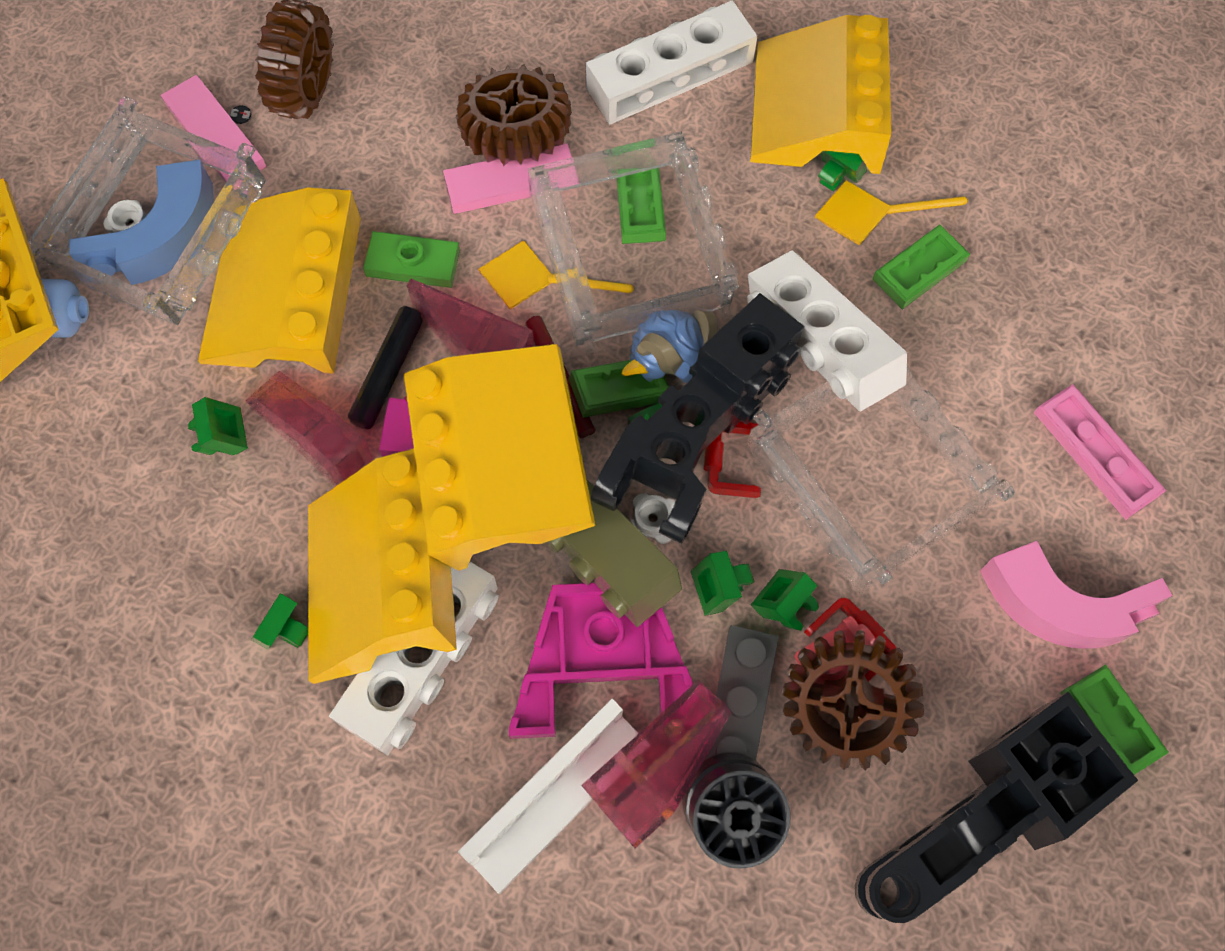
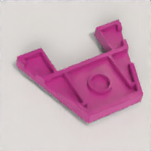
(588, 643)

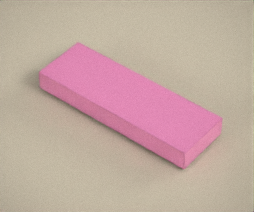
(205, 117)
(492, 183)
(1099, 451)

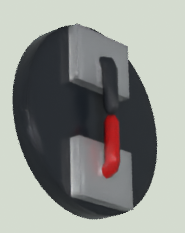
(240, 114)

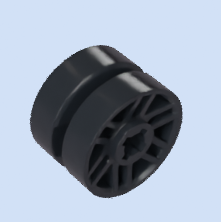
(739, 836)

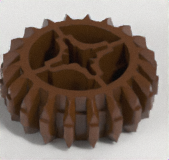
(294, 58)
(514, 114)
(873, 702)

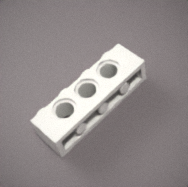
(670, 62)
(837, 336)
(392, 726)

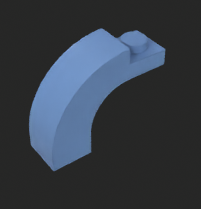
(161, 237)

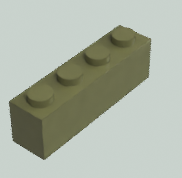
(621, 563)

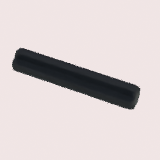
(385, 368)

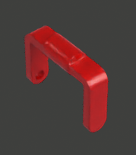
(713, 465)
(860, 617)

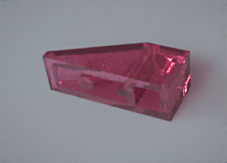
(466, 327)
(311, 428)
(655, 769)

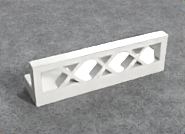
(546, 801)

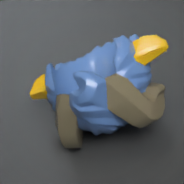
(669, 343)

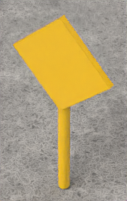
(857, 212)
(521, 274)

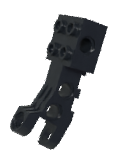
(726, 387)
(1037, 781)

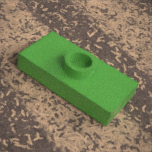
(641, 207)
(412, 257)
(921, 266)
(606, 390)
(1117, 719)

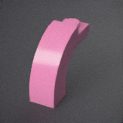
(1053, 611)

